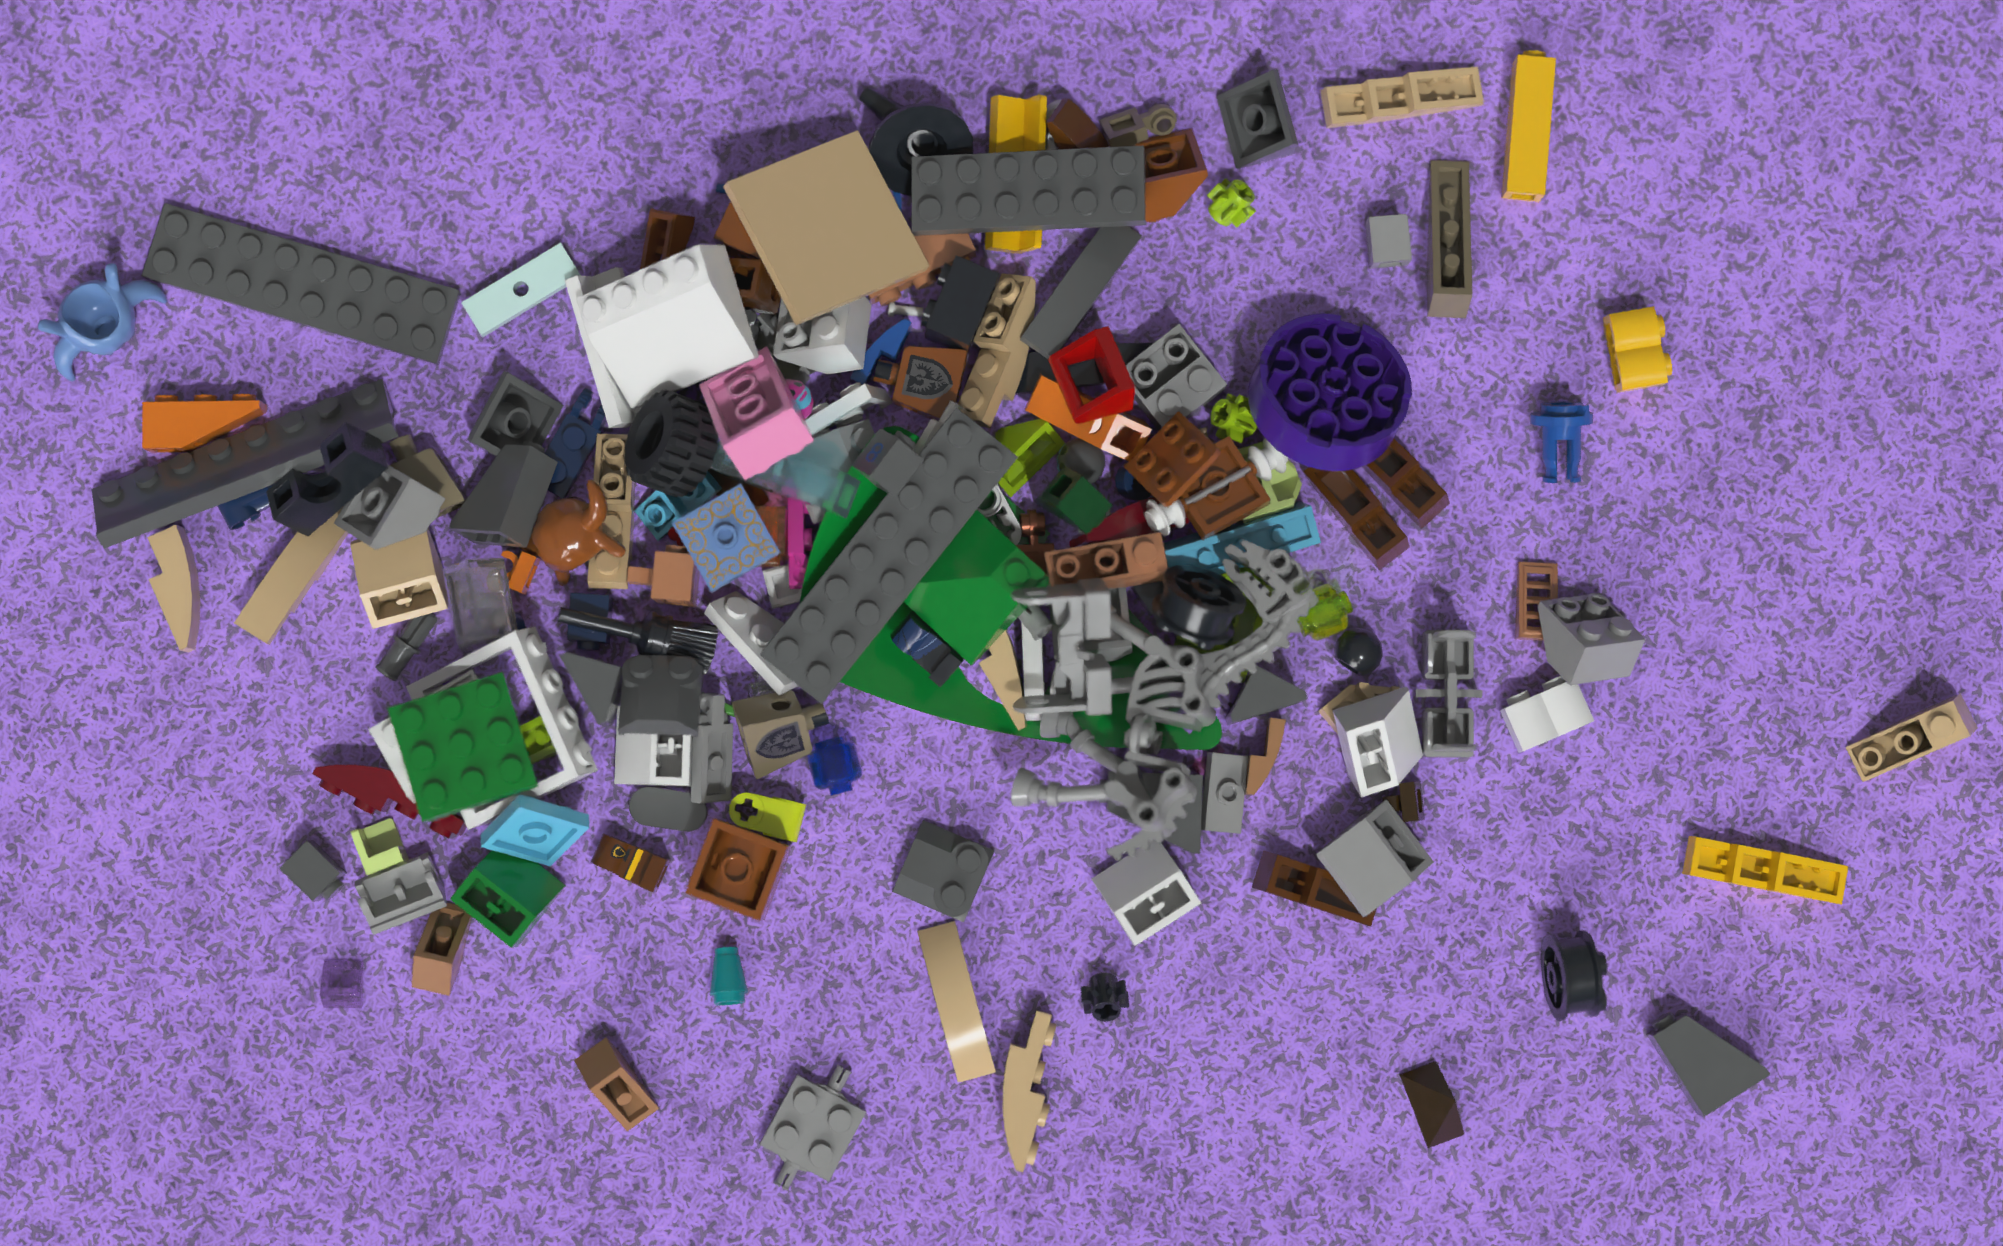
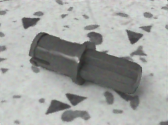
(406, 645)

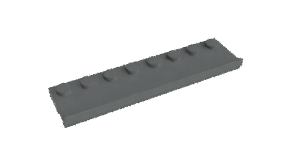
(235, 464)

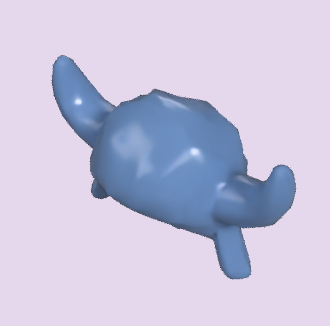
(97, 317)

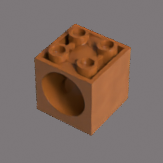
(738, 869)

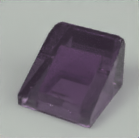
(342, 984)

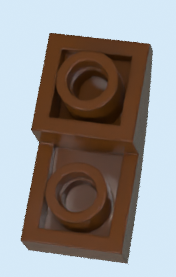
(1073, 128)

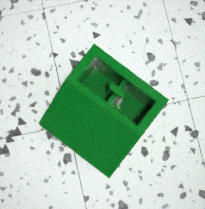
(508, 895)

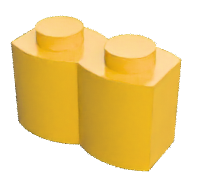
(1636, 349)

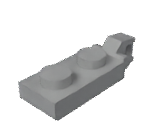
(712, 752)

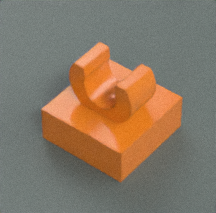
(522, 571)

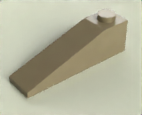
(1449, 240)

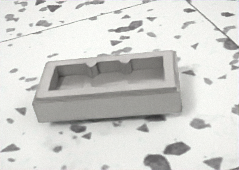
(1224, 792)

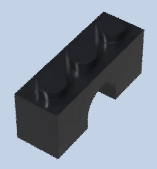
(351, 464)

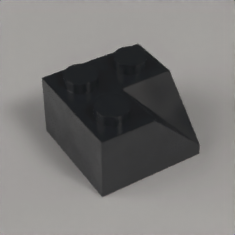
(960, 305)

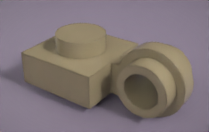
(1131, 128)

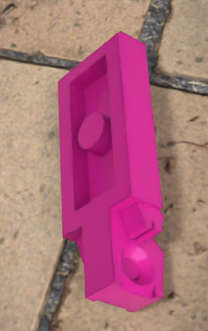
(799, 541)

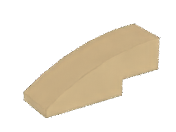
(178, 585)

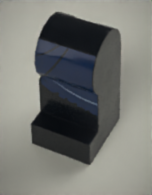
(926, 647)

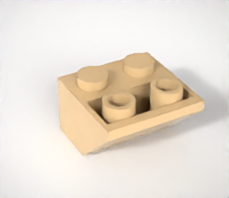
(400, 579)

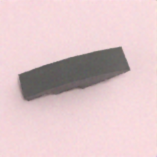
(1080, 289)

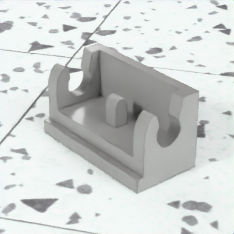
(400, 893)

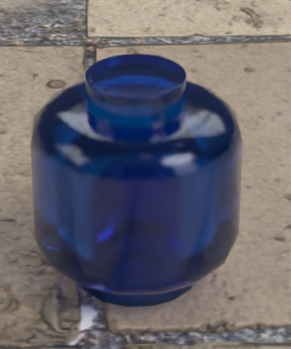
(834, 765)

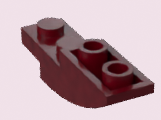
(377, 789)

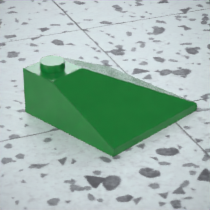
(971, 586)

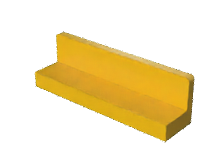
(1016, 127)

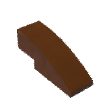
(1408, 484)
(1360, 514)
(1305, 886)

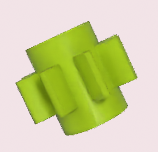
(1231, 202)
(1233, 418)

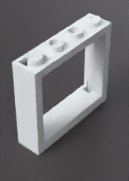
(550, 700)

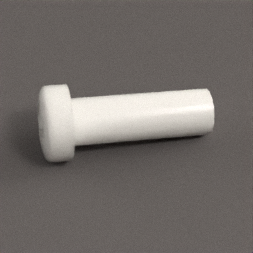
(904, 310)

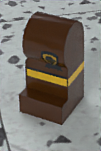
(630, 862)

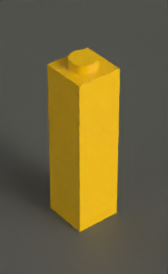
(1528, 126)

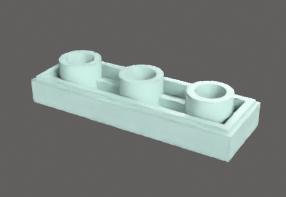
(499, 301)

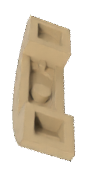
(956, 1001)

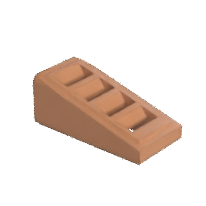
(1523, 631)

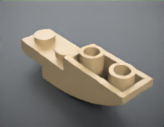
(1002, 352)
(610, 474)
(1022, 1106)

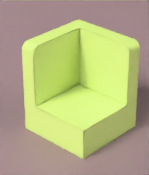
(379, 846)

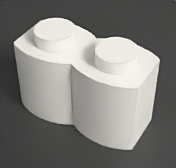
(1546, 714)

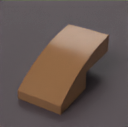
(1260, 766)

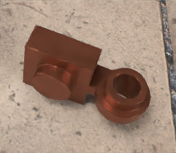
(1032, 526)

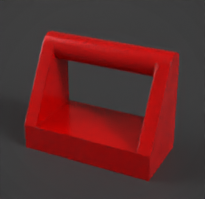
(1101, 346)

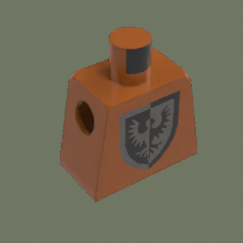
(924, 379)

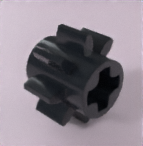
(1104, 997)

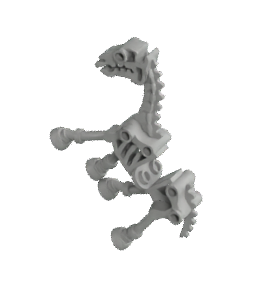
(1160, 693)

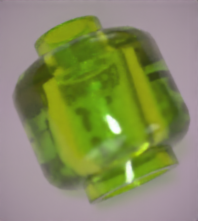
(1328, 615)

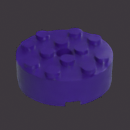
(1329, 392)

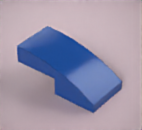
(887, 345)

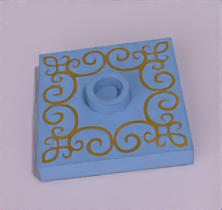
(726, 538)

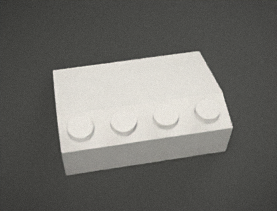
(670, 323)

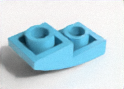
(662, 509)

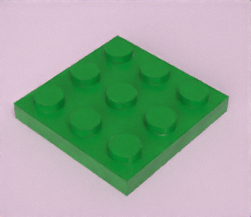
(462, 747)

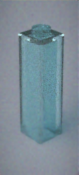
(799, 481)

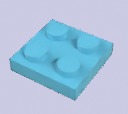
(535, 830)

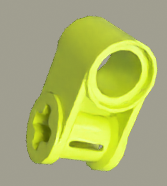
(774, 817)

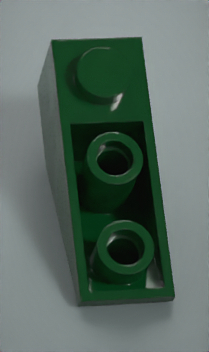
(1074, 500)

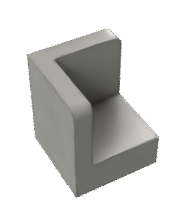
(1388, 241)

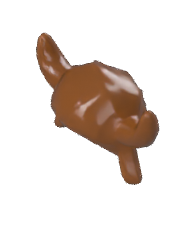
(572, 533)

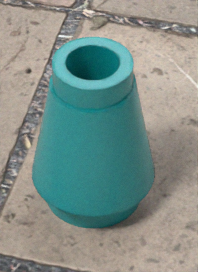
(728, 978)

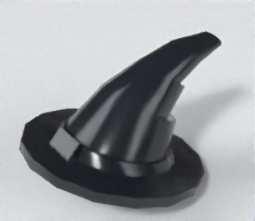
(910, 133)

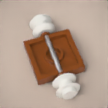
(1222, 493)

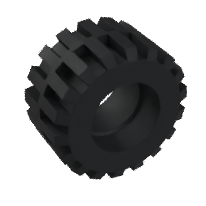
(670, 444)

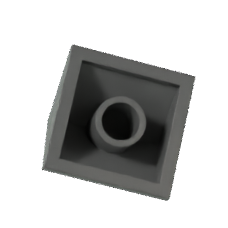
(1258, 121)
(514, 416)
(598, 684)
(1263, 694)

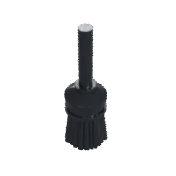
(653, 634)

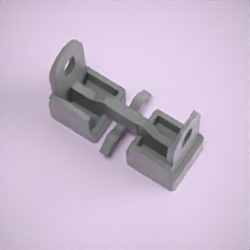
(1448, 657)
(1079, 676)

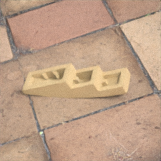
(1402, 96)
(290, 580)
(1005, 676)

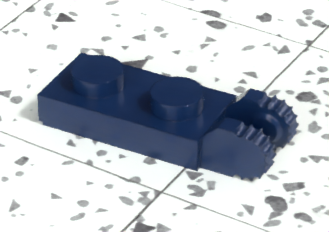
(573, 444)

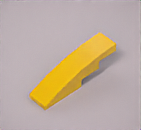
(1765, 870)

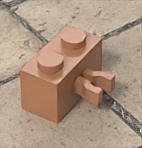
(672, 578)

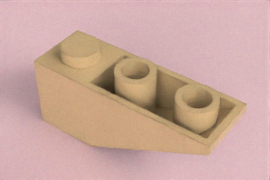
(1912, 737)

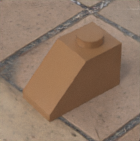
(441, 950)
(615, 1084)

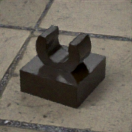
(1409, 801)

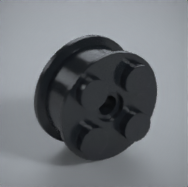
(1198, 605)
(1573, 975)

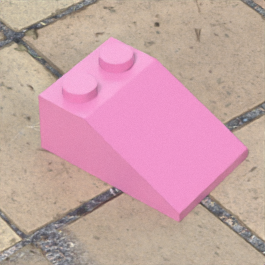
(755, 414)

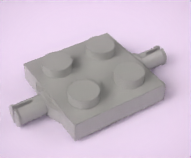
(812, 1127)

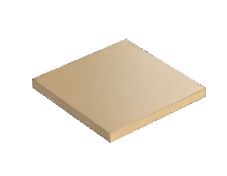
(826, 227)

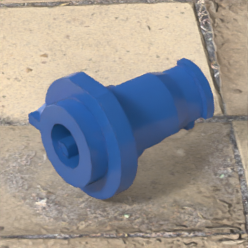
(1561, 422)

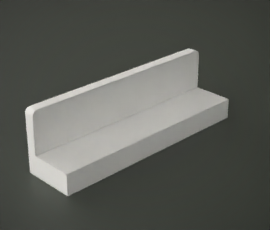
(614, 404)

